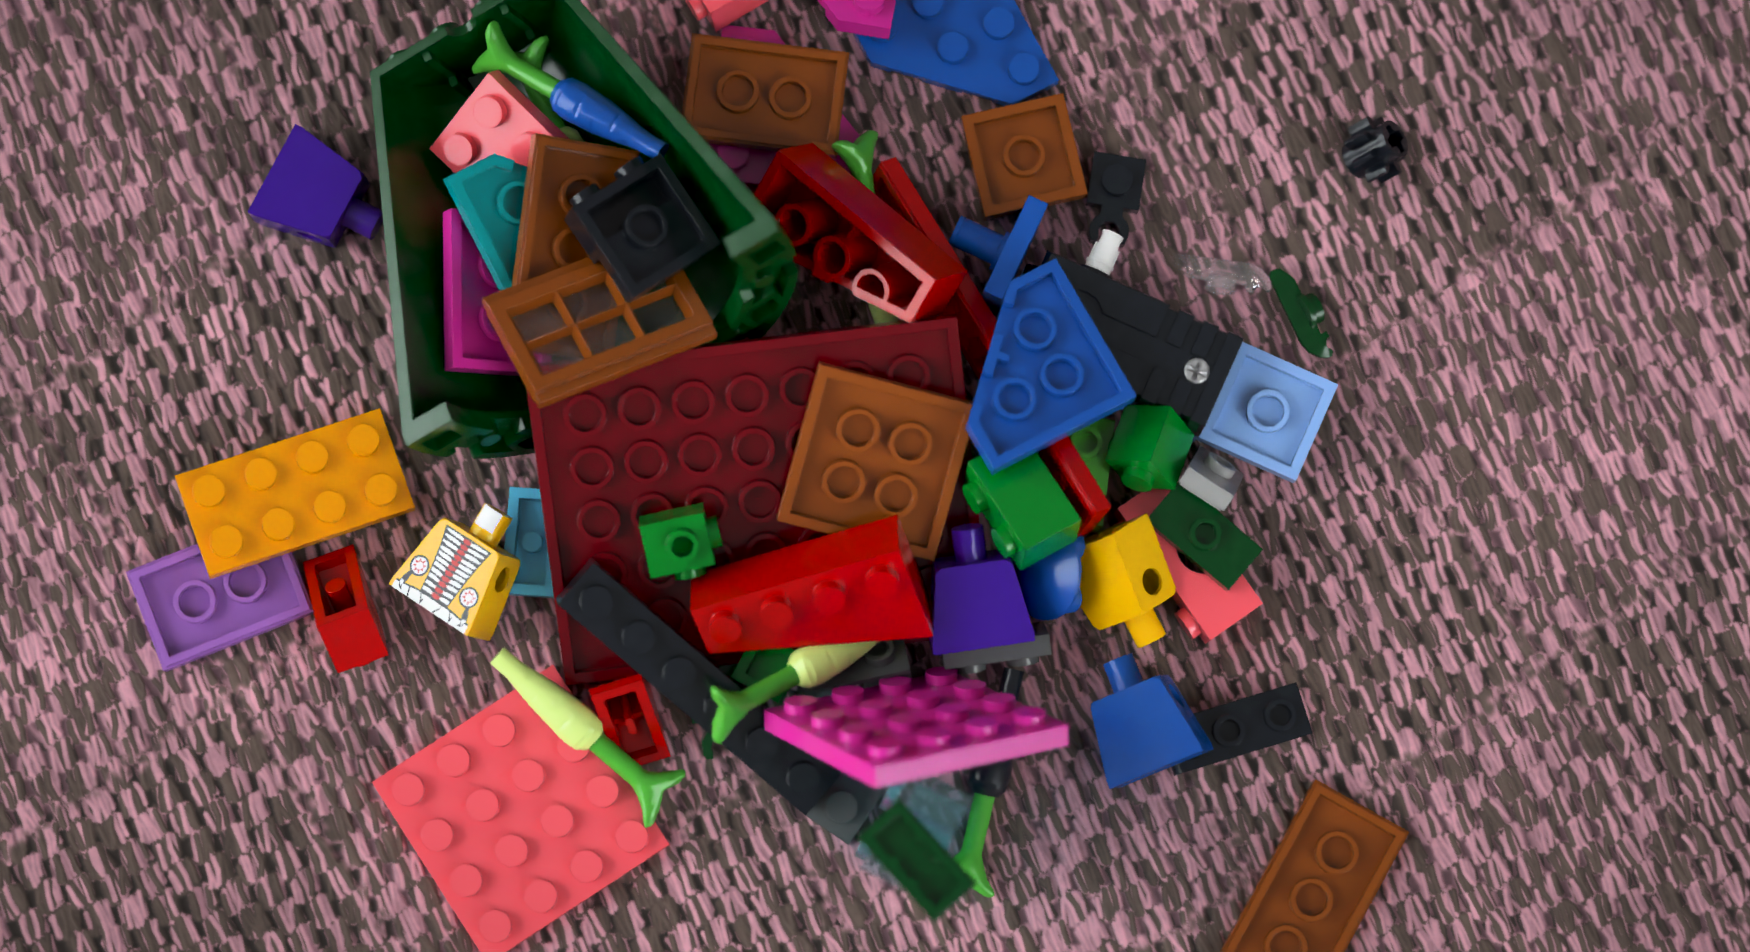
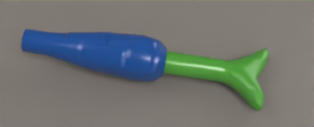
(569, 98)

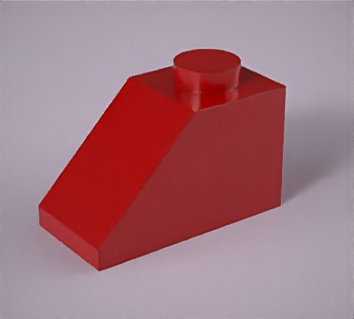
(344, 609)

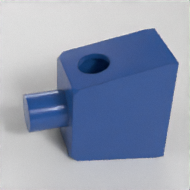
(1143, 725)

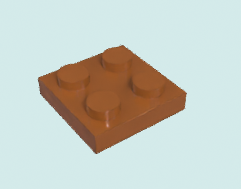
(1023, 153)

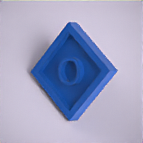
(1001, 251)

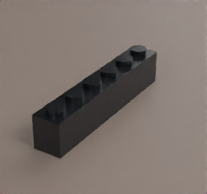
(686, 678)

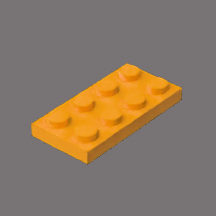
(294, 493)

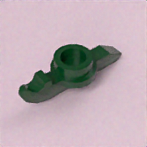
(1303, 313)

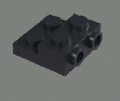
(641, 226)

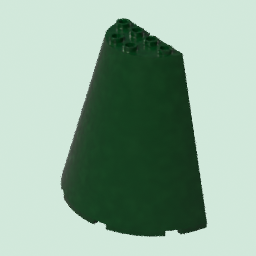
(414, 100)

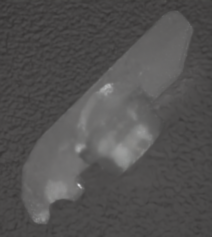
(1223, 275)

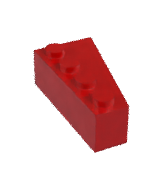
(855, 236)
(816, 593)

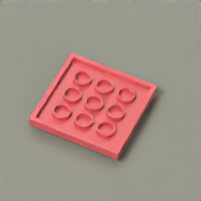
(516, 821)

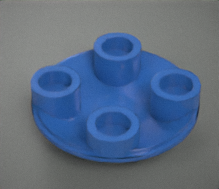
(1053, 583)

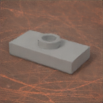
(1211, 478)

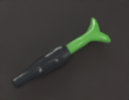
(987, 783)

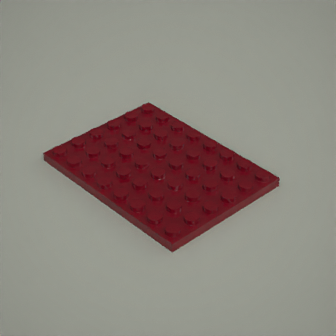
(713, 432)

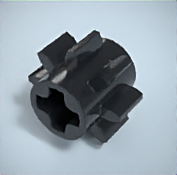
(1374, 149)

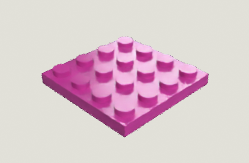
(914, 727)

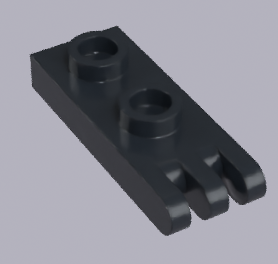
(1250, 725)

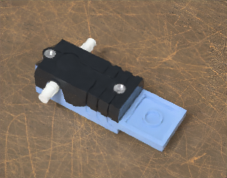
(1211, 378)

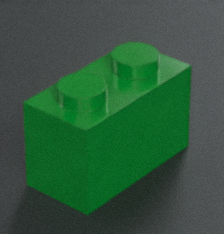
(1023, 507)

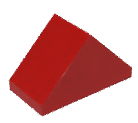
(631, 718)

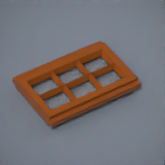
(580, 331)

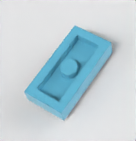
(528, 542)

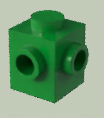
(1149, 447)
(680, 541)

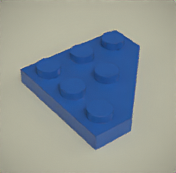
(964, 48)
(1042, 371)

